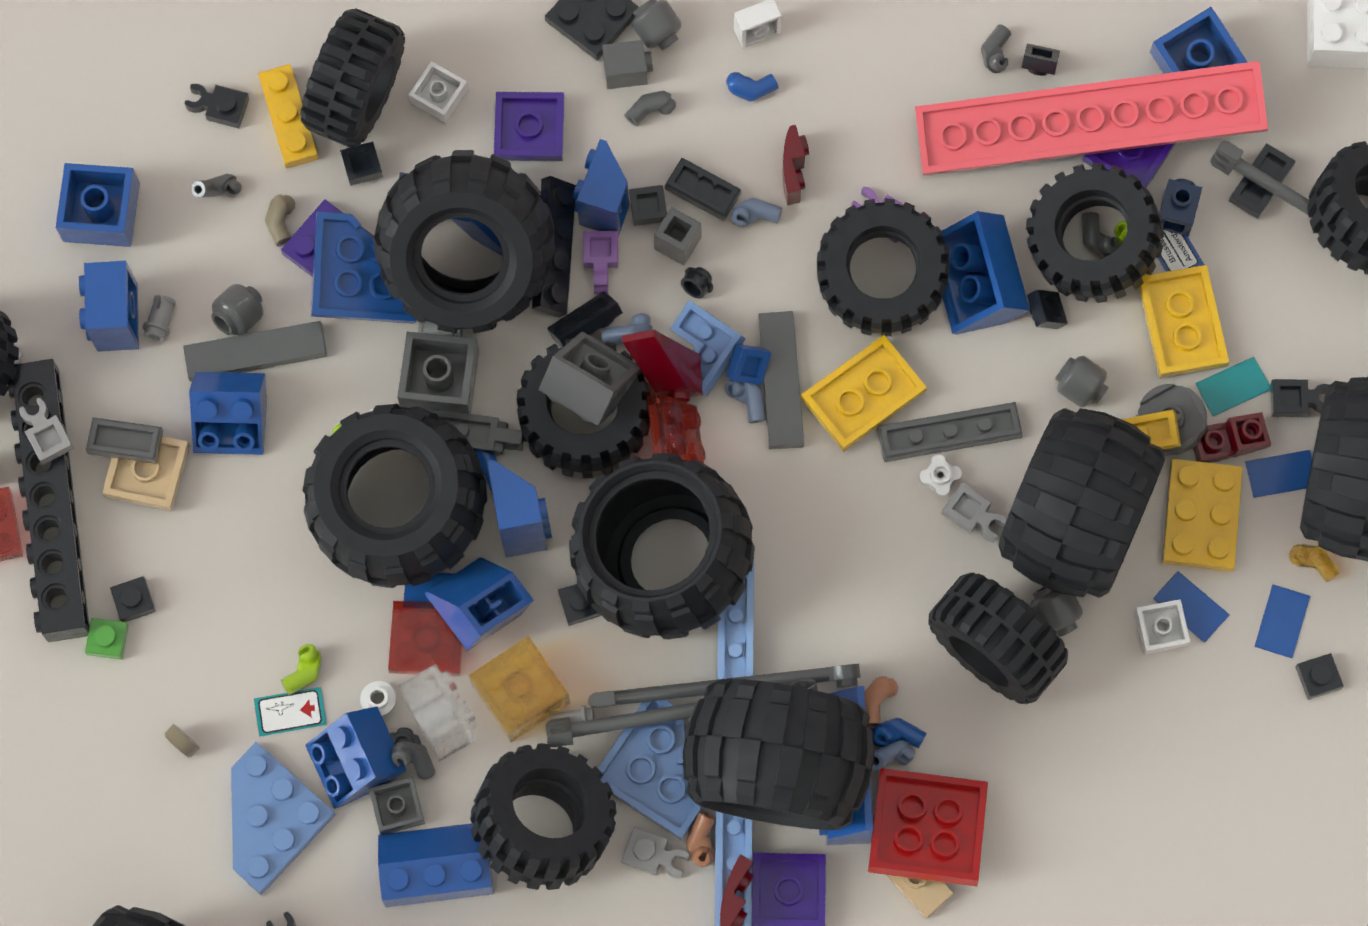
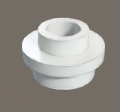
(378, 687)

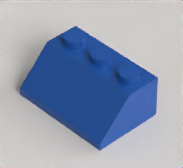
(983, 274)
(519, 512)
(432, 866)

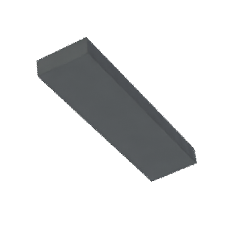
(256, 350)
(781, 381)
(949, 432)

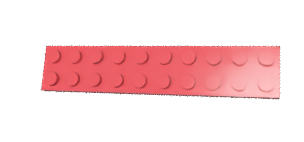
(1091, 118)

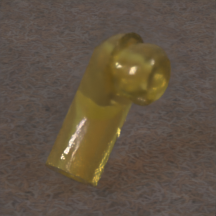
(1314, 557)

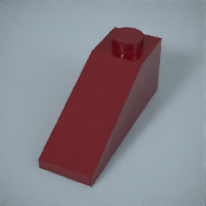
(666, 364)

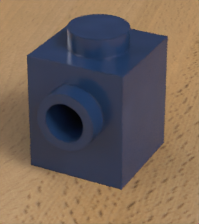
(1179, 206)

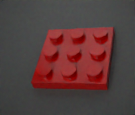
(928, 827)

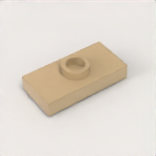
(923, 894)

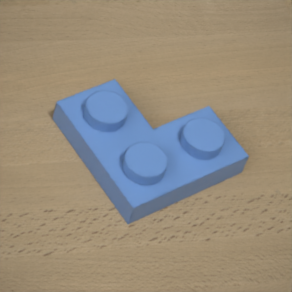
(711, 340)

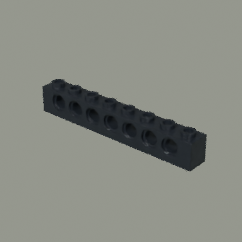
(72, 618)

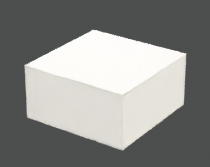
(757, 23)
(438, 92)
(1162, 627)

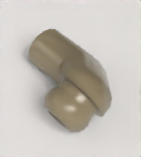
(275, 217)

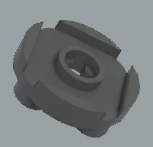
(1182, 400)

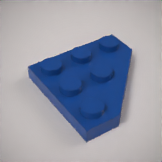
(348, 274)

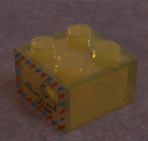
(519, 689)

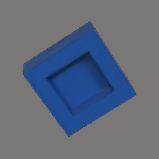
(748, 364)

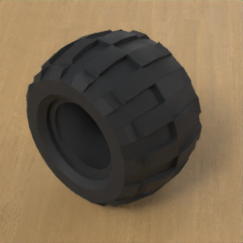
(476, 190)
(1338, 475)
(631, 502)
(1081, 502)
(428, 541)
(778, 754)

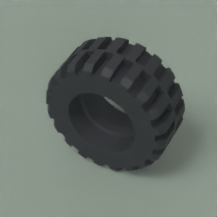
(352, 77)
(1085, 190)
(1337, 210)
(892, 222)
(577, 451)
(998, 638)
(556, 777)

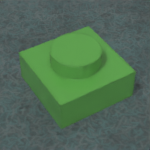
(106, 638)

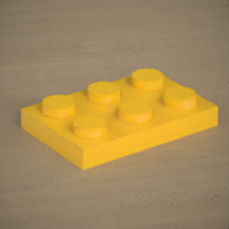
(1183, 321)
(863, 393)
(1202, 515)

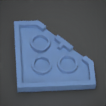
(648, 772)
(270, 817)

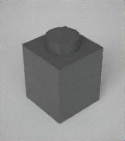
(626, 64)
(677, 236)

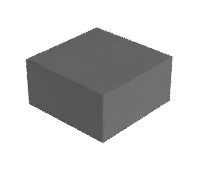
(396, 806)

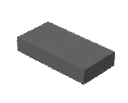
(124, 440)

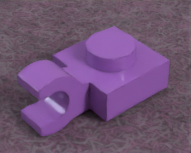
(600, 253)

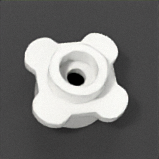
(940, 485)

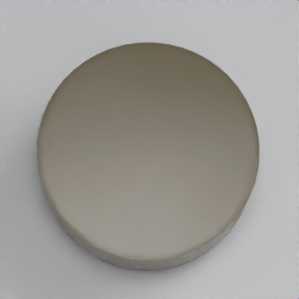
(181, 741)

